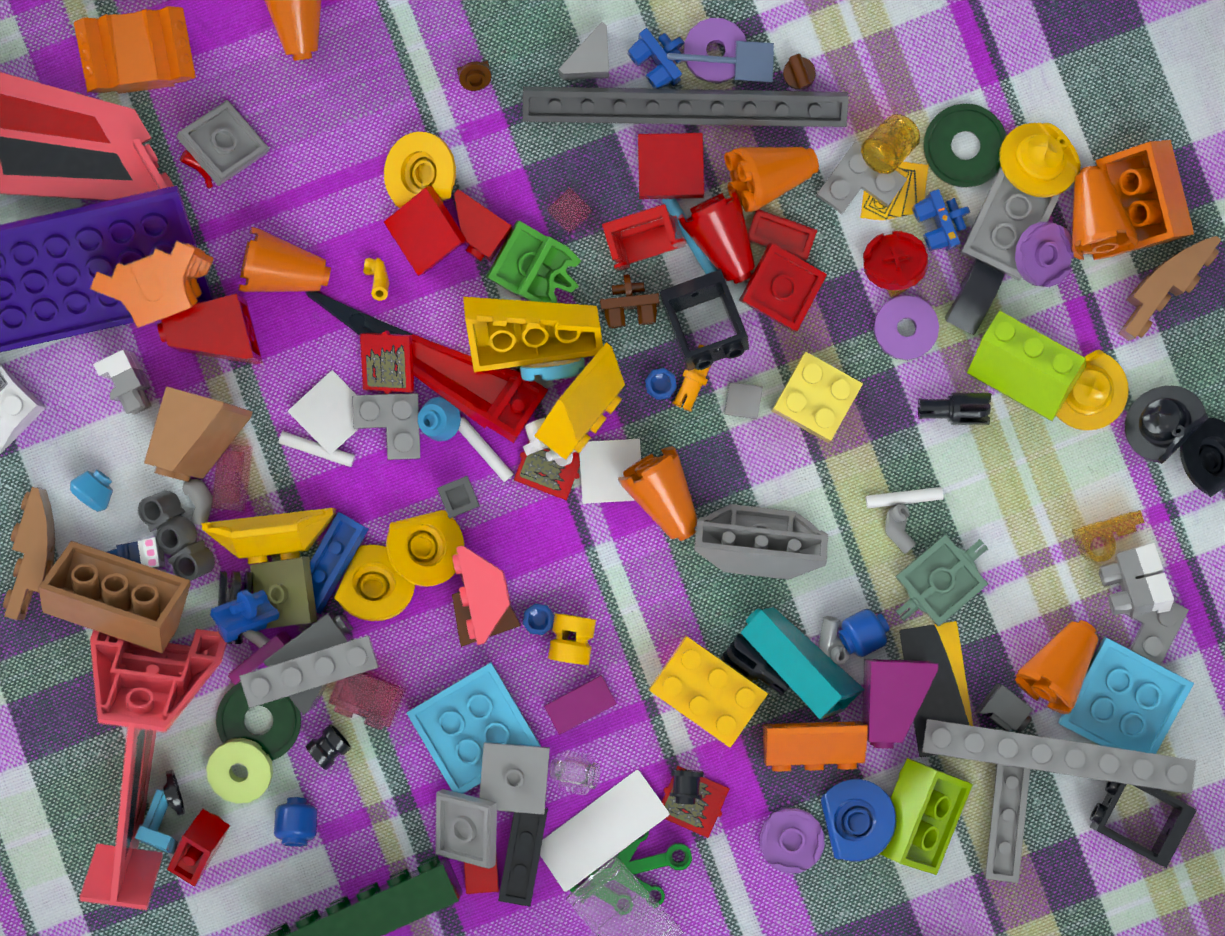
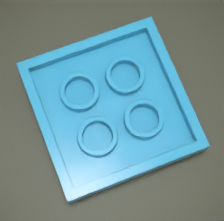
(1126, 700)
(465, 717)

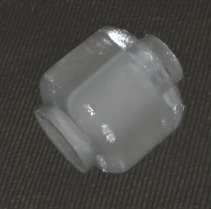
(575, 772)

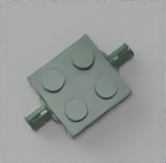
(941, 580)

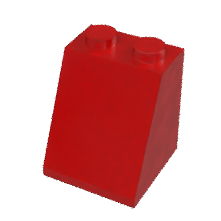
(214, 329)

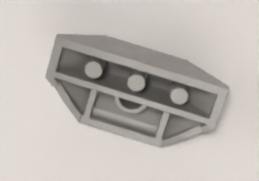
(761, 542)

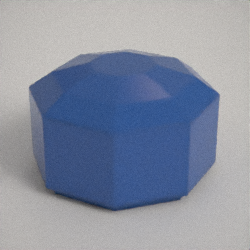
(660, 384)
(538, 619)

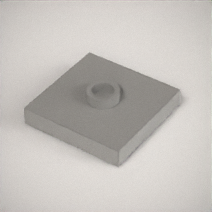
(222, 142)
(515, 777)
(466, 828)

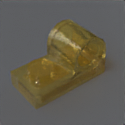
(1104, 529)

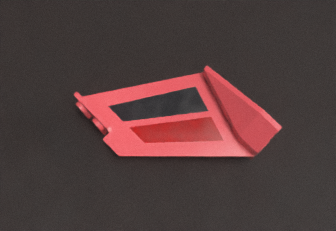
(71, 145)
(146, 695)

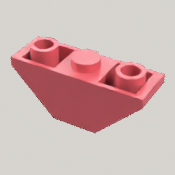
(483, 592)

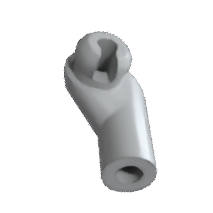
(830, 642)

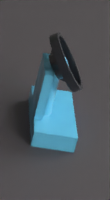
(148, 832)

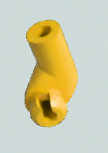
(381, 281)

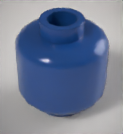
(864, 632)
(295, 822)

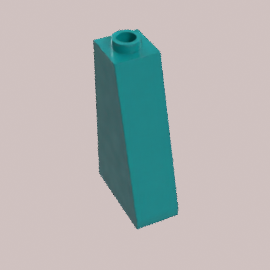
(801, 663)

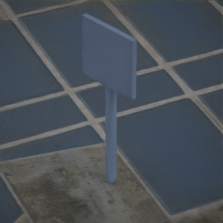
(752, 60)

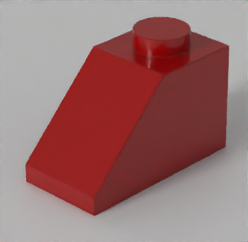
(481, 227)
(198, 847)

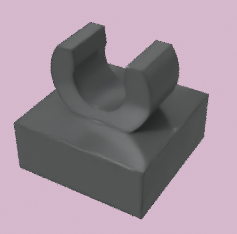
(458, 497)

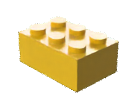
(708, 691)

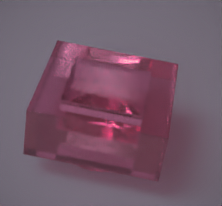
(569, 210)

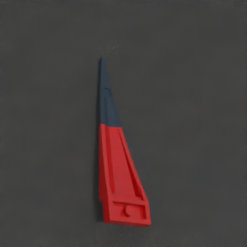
(488, 397)

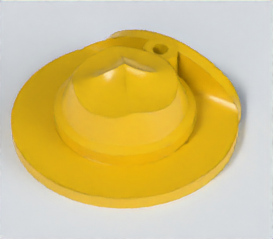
(1039, 159)
(416, 163)
(1097, 395)
(424, 547)
(372, 586)

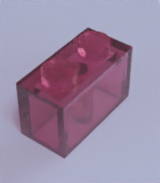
(369, 698)

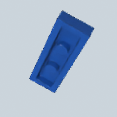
(334, 557)

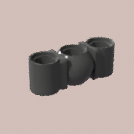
(168, 522)

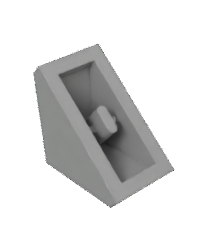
(589, 59)

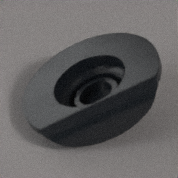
(1163, 421)
(1205, 456)

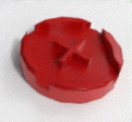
(895, 260)

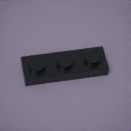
(522, 858)

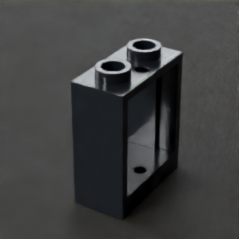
(697, 292)
(1170, 835)

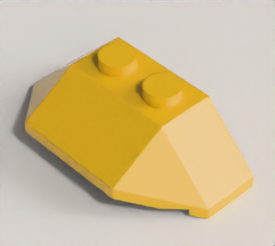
(271, 534)

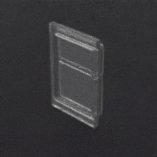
(619, 905)

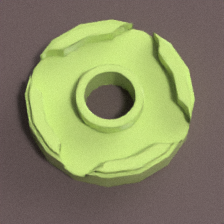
(230, 786)

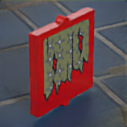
(387, 362)
(547, 475)
(704, 813)

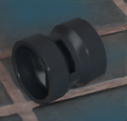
(328, 747)

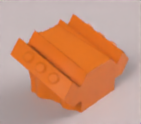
(135, 50)
(157, 283)

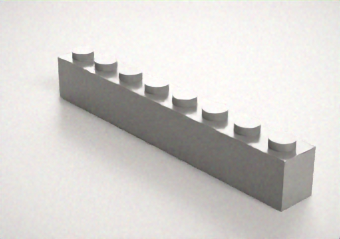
(1059, 756)

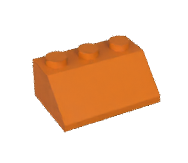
(1150, 192)
(814, 745)

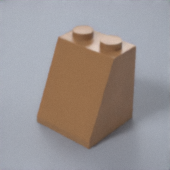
(192, 434)

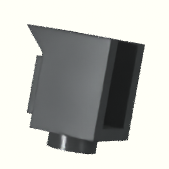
(1005, 709)

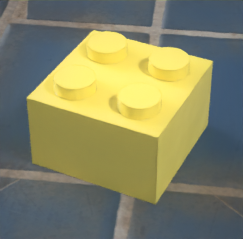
(817, 397)

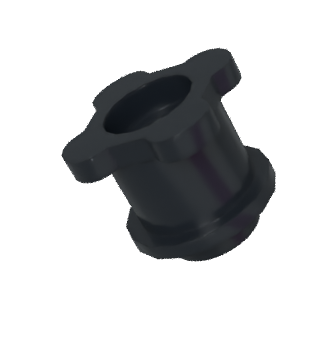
(686, 785)

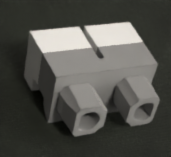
(128, 380)
(1141, 582)

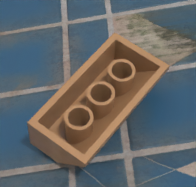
(114, 596)

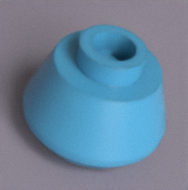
(439, 419)
(92, 489)

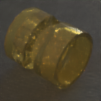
(890, 143)

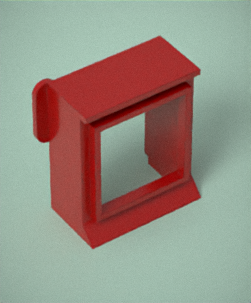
(644, 240)

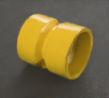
(569, 650)

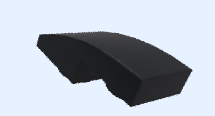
(975, 297)

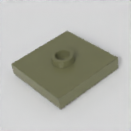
(288, 590)

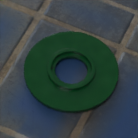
(939, 150)
(277, 740)

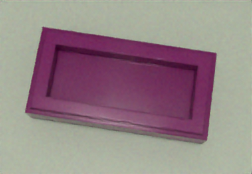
(257, 658)
(580, 704)

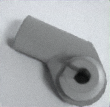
(201, 499)
(896, 525)

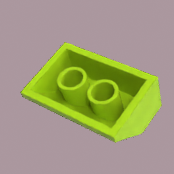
(1026, 366)
(926, 815)

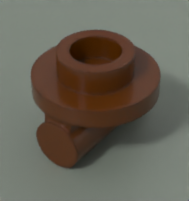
(799, 72)
(474, 75)

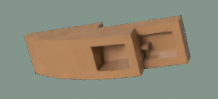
(1173, 276)
(36, 540)

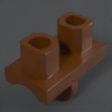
(645, 304)

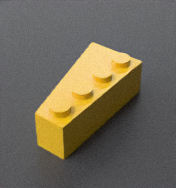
(529, 332)

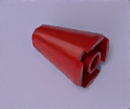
(722, 235)

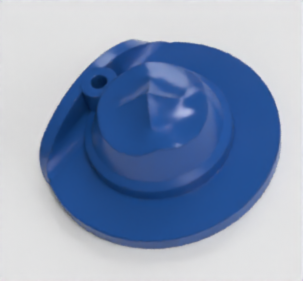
(858, 819)

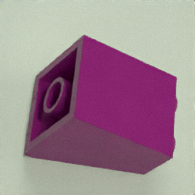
(893, 697)

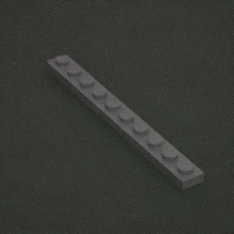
(685, 106)

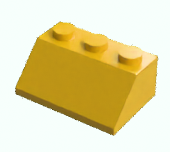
(583, 405)

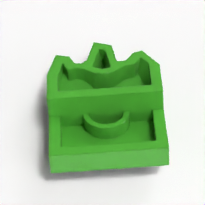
(533, 265)

